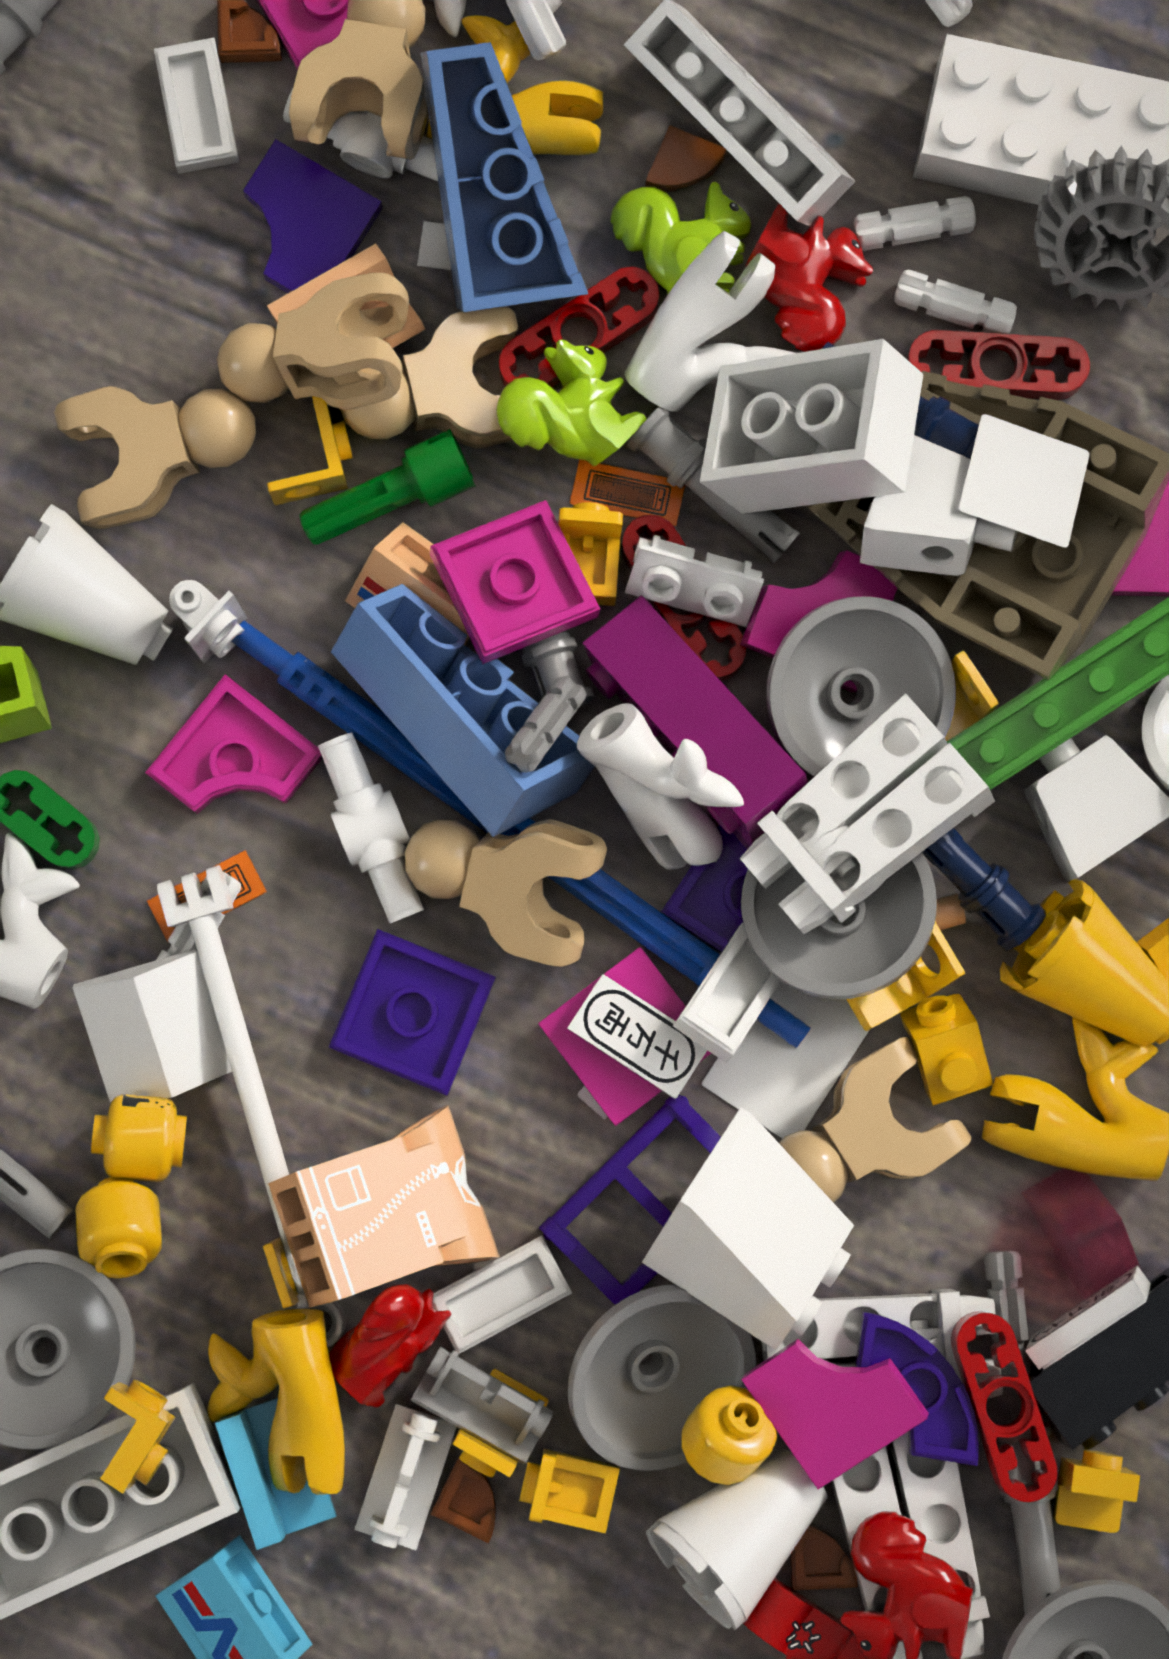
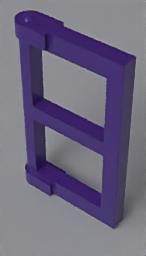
(616, 1168)

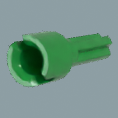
(429, 472)

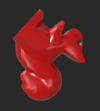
(802, 262)
(386, 1342)
(923, 1592)

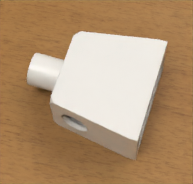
(924, 524)
(1093, 804)

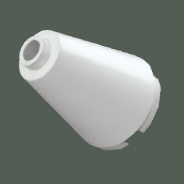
(81, 594)
(738, 1536)

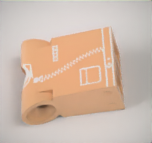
(383, 1212)

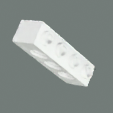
(739, 112)

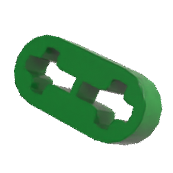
(53, 808)

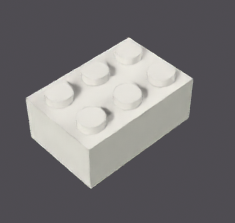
(812, 427)

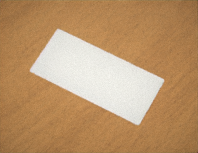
(785, 1082)

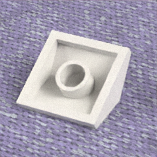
(153, 1028)

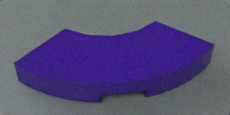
(951, 1423)

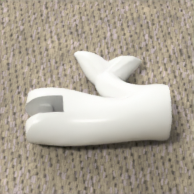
(668, 362)
(658, 790)
(29, 953)

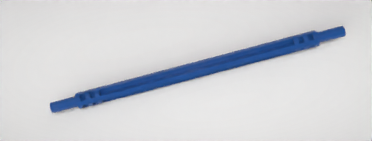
(598, 891)

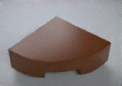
(245, 34)
(683, 161)
(467, 1502)
(820, 1563)

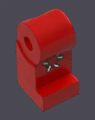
(800, 1626)

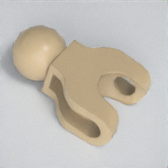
(366, 71)
(322, 347)
(440, 385)
(155, 446)
(505, 880)
(863, 1133)

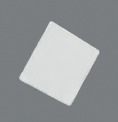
(1024, 481)

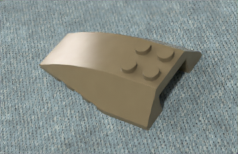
(1039, 596)

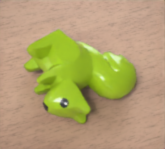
(651, 223)
(578, 417)

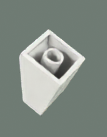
(753, 1236)

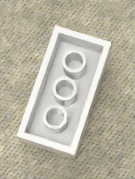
(1019, 117)
(72, 1526)

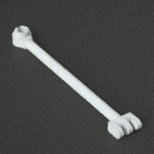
(200, 912)

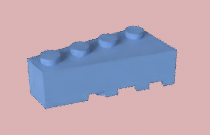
(493, 196)
(455, 708)

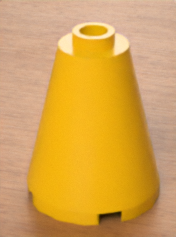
(1091, 969)

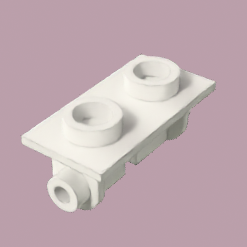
(711, 588)
(209, 621)
(405, 1478)

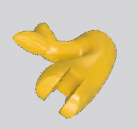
(552, 113)
(1128, 1142)
(307, 1421)

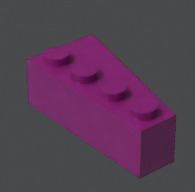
(683, 699)

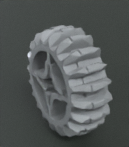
(1116, 252)

